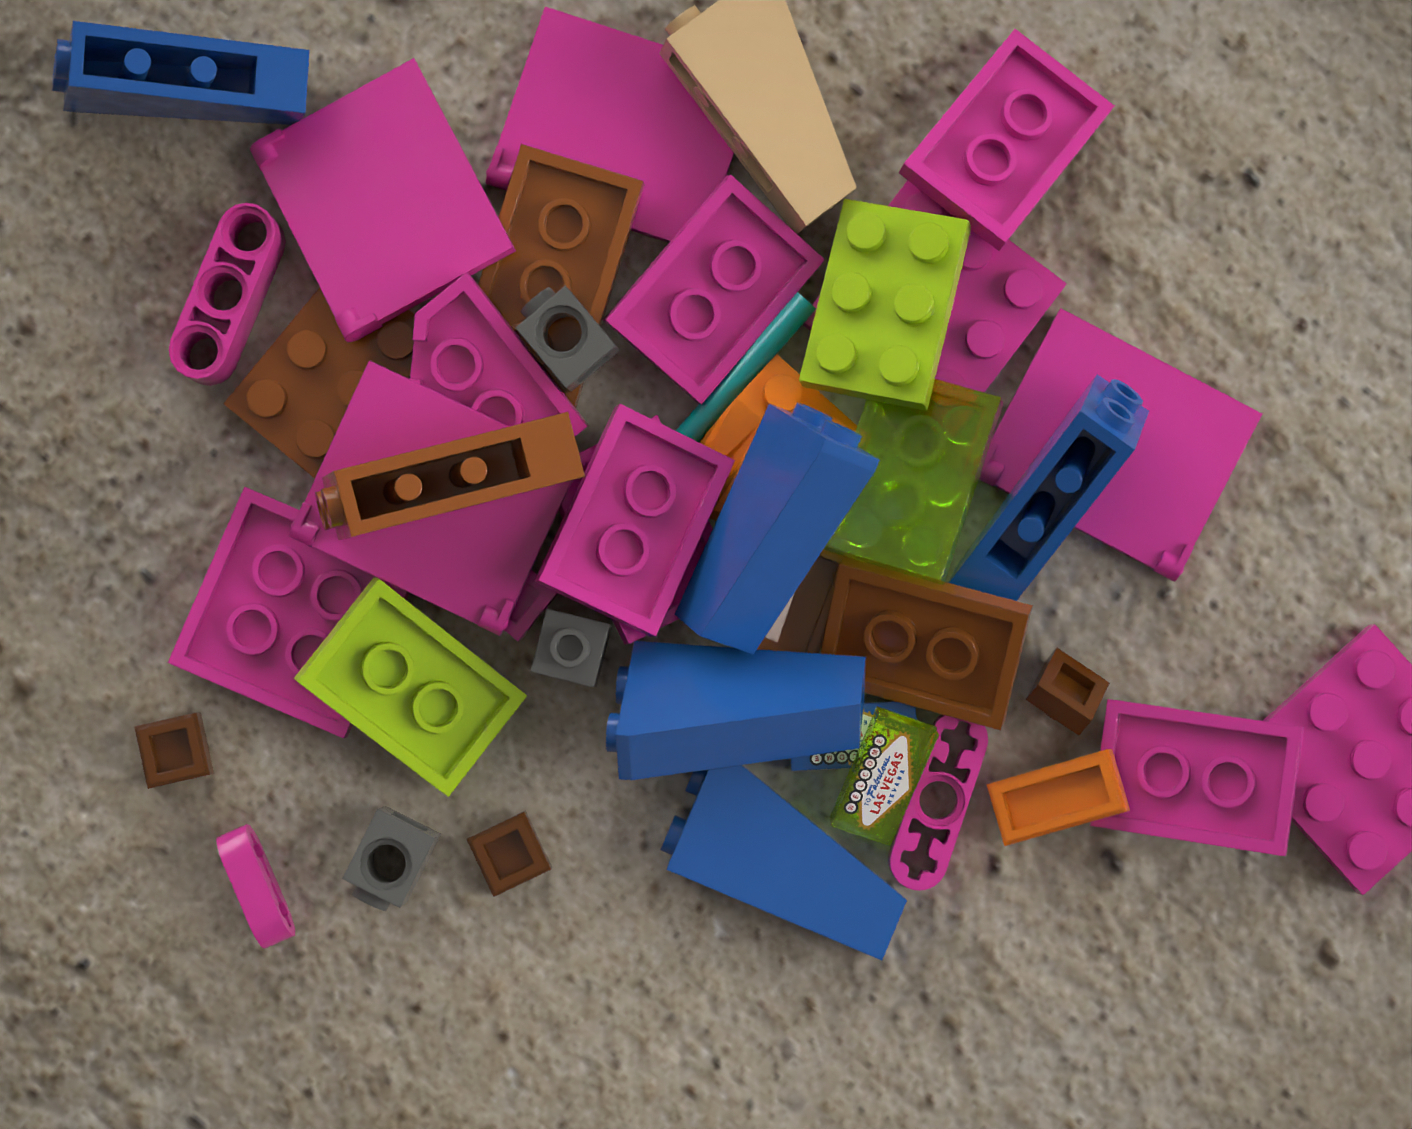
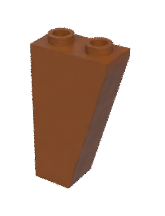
(449, 476)

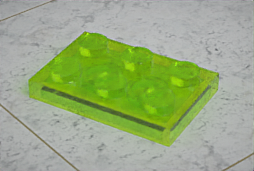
(923, 483)

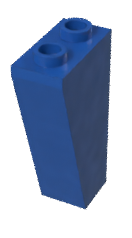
(179, 76)
(1055, 490)
(774, 524)
(730, 707)
(776, 859)

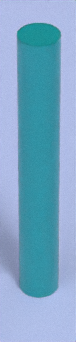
(748, 367)

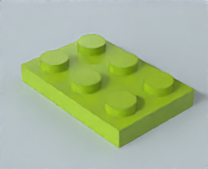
(885, 304)
(410, 686)

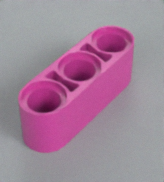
(221, 264)

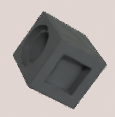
(586, 357)
(571, 648)
(406, 834)

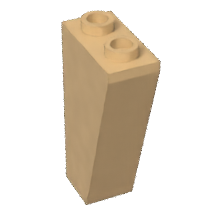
(763, 100)

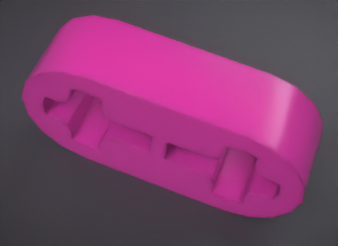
(255, 886)

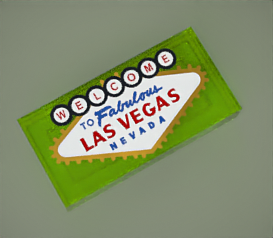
(883, 776)

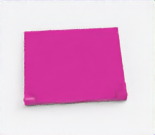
(617, 108)
(381, 200)
(1180, 461)
(459, 559)

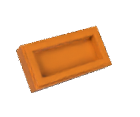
(1058, 797)

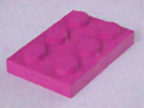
(1006, 139)
(714, 289)
(635, 520)
(1203, 776)

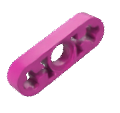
(937, 850)

